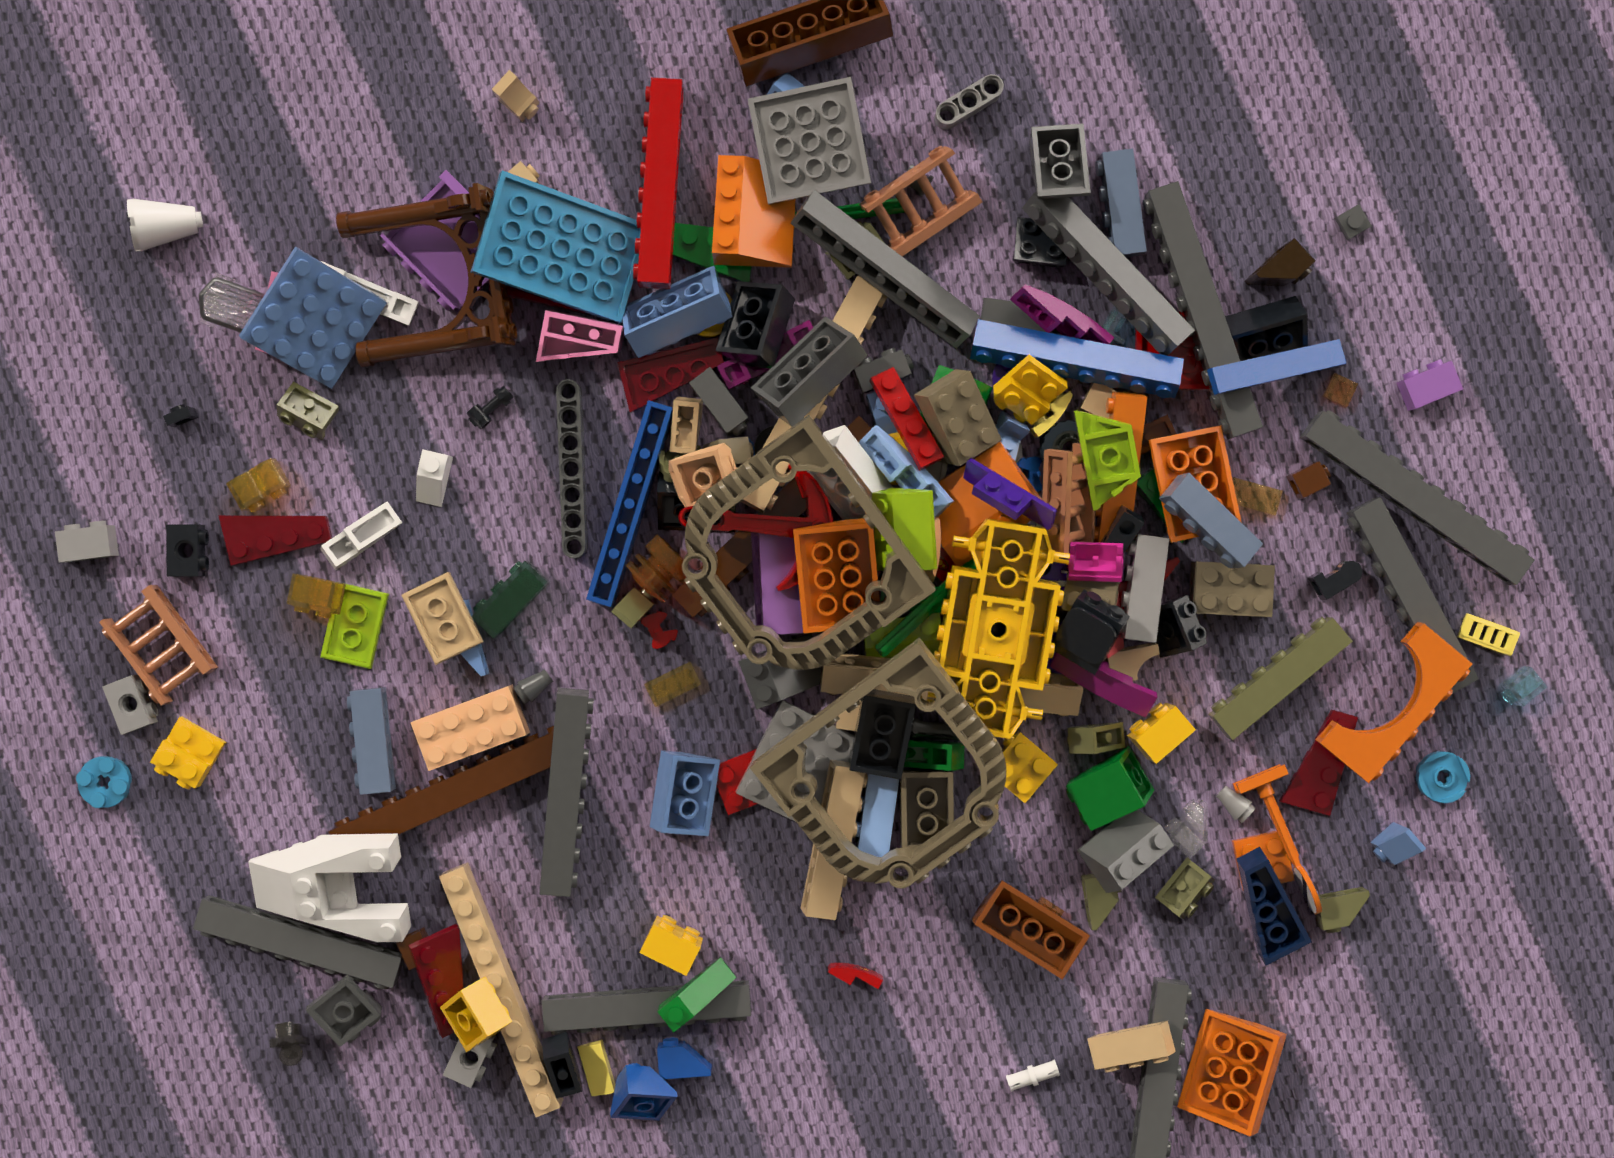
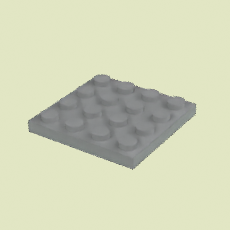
(809, 140)
(821, 748)

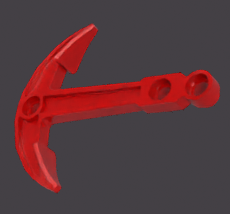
(817, 513)

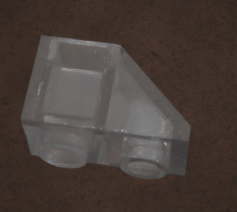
(1191, 829)

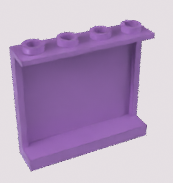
(435, 253)
(772, 561)

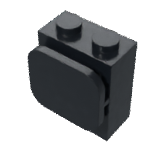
(1089, 631)

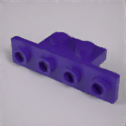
(1007, 496)

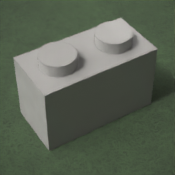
(86, 543)

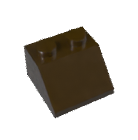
(1286, 265)

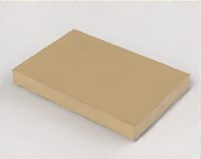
(442, 618)

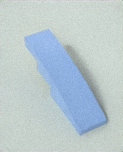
(900, 467)

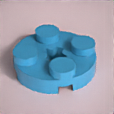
(89, 779)
(1455, 783)

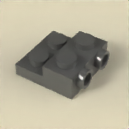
(345, 1011)

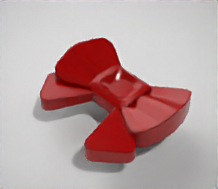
(659, 637)

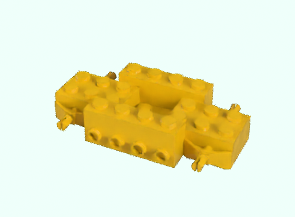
(1007, 591)

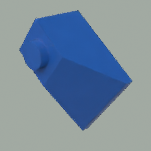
(641, 1094)

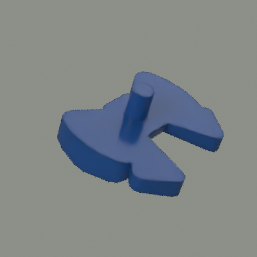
(1032, 465)

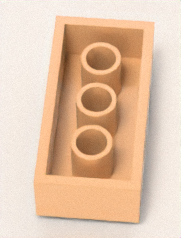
(470, 727)

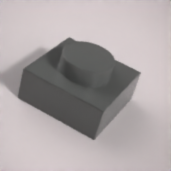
(1353, 222)

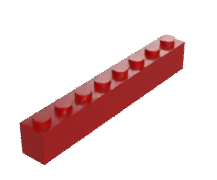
(660, 183)

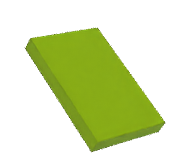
(356, 631)

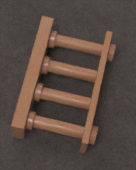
(942, 214)
(1068, 492)
(170, 621)

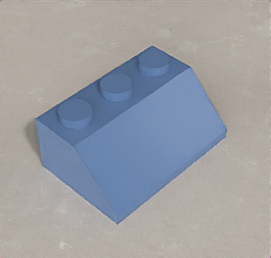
(684, 793)

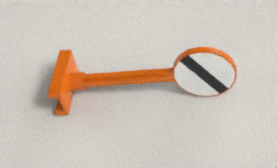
(1262, 783)

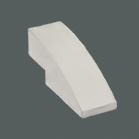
(360, 535)

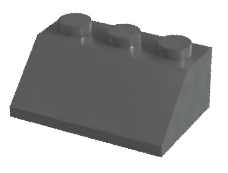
(1124, 850)

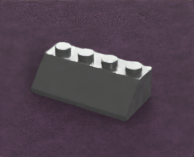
(809, 371)

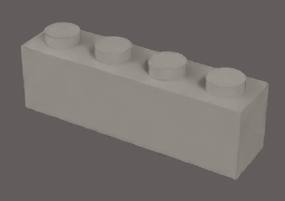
(1144, 587)

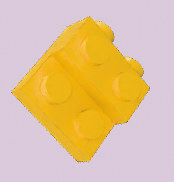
(1028, 390)
(187, 753)
(1025, 766)

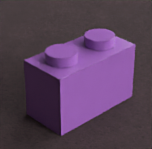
(1430, 385)

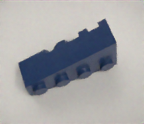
(1271, 913)

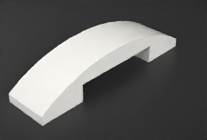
(398, 306)

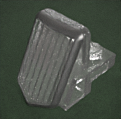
(227, 303)

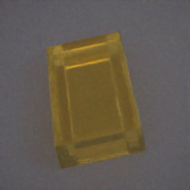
(1257, 496)
(672, 684)

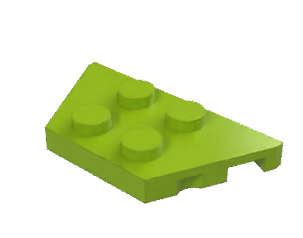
(1107, 456)

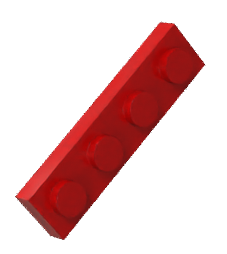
(906, 418)

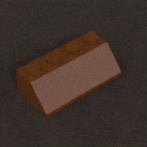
(1030, 928)

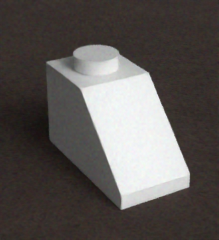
(432, 477)

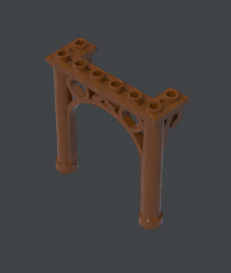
(493, 330)

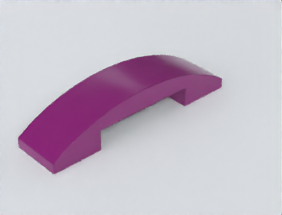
(737, 373)

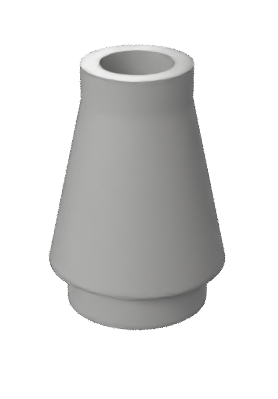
(1237, 805)

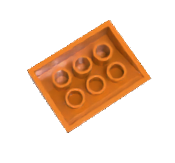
(745, 225)
(1205, 458)
(968, 511)
(834, 570)
(1231, 1071)

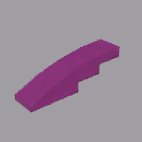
(1056, 314)
(1109, 685)

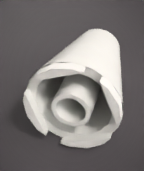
(160, 222)

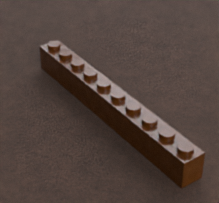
(737, 552)
(453, 792)

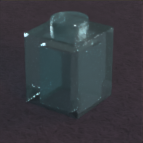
(1522, 686)

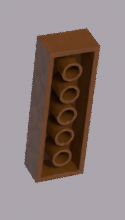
(806, 35)

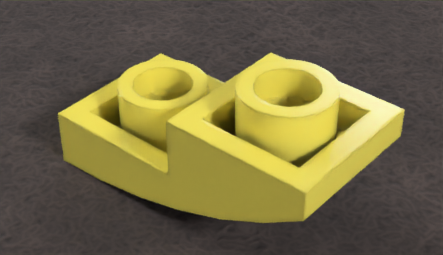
(1056, 410)

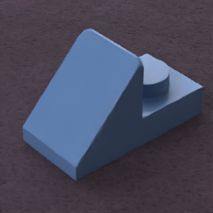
(1011, 432)

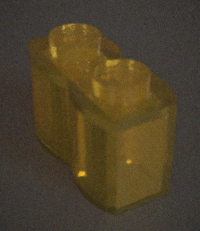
(258, 485)
(315, 594)

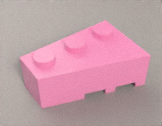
(577, 336)

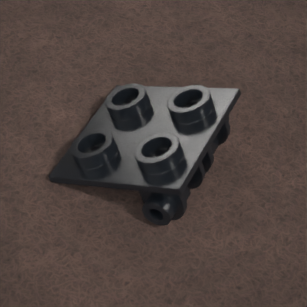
(1035, 246)

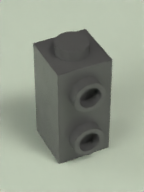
(889, 359)

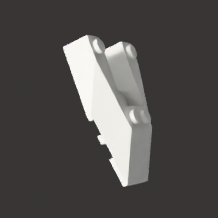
(318, 887)

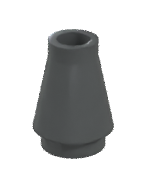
(532, 686)

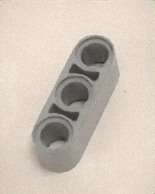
(977, 93)

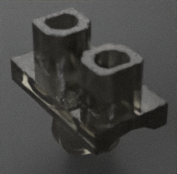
(288, 1040)

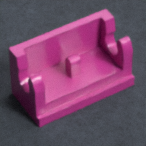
(1096, 562)

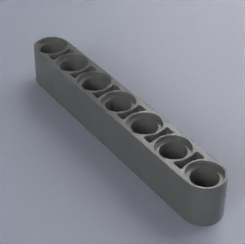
(566, 457)

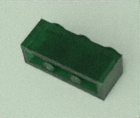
(509, 598)

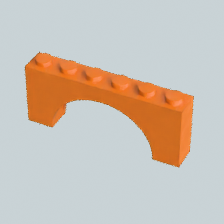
(1437, 671)

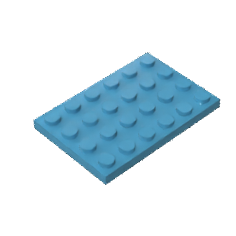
(558, 247)

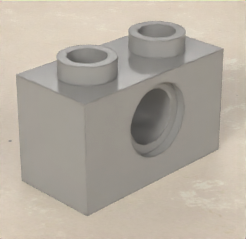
(118, 697)
(467, 1071)

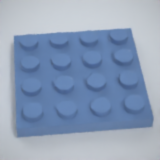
(312, 318)

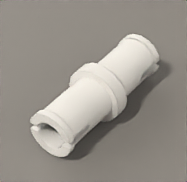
(1033, 1075)

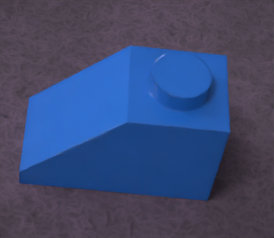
(680, 1060)

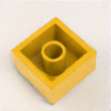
(1160, 731)
(672, 944)
(476, 1014)

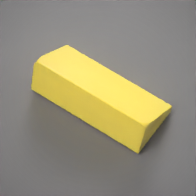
(597, 1068)

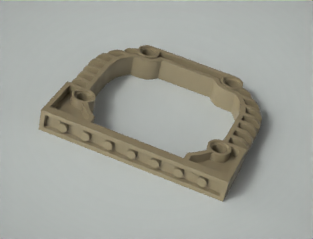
(805, 450)
(908, 673)

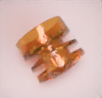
(658, 568)

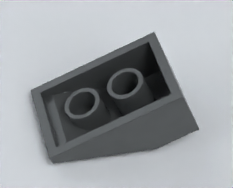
(1059, 161)
(774, 683)

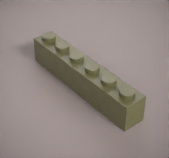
(1280, 677)

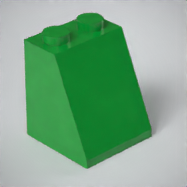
(1110, 789)

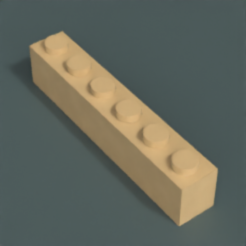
(842, 803)

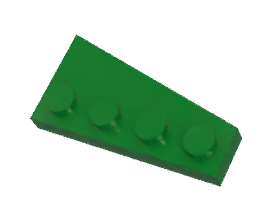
(695, 245)

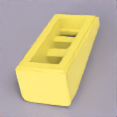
(1509, 643)

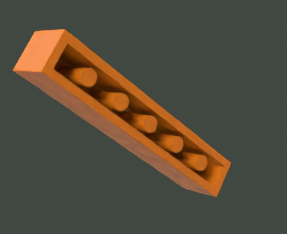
(1132, 410)

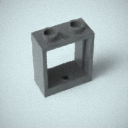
(720, 402)

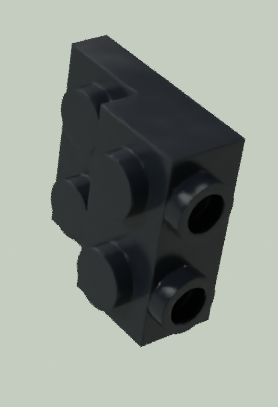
(1179, 627)

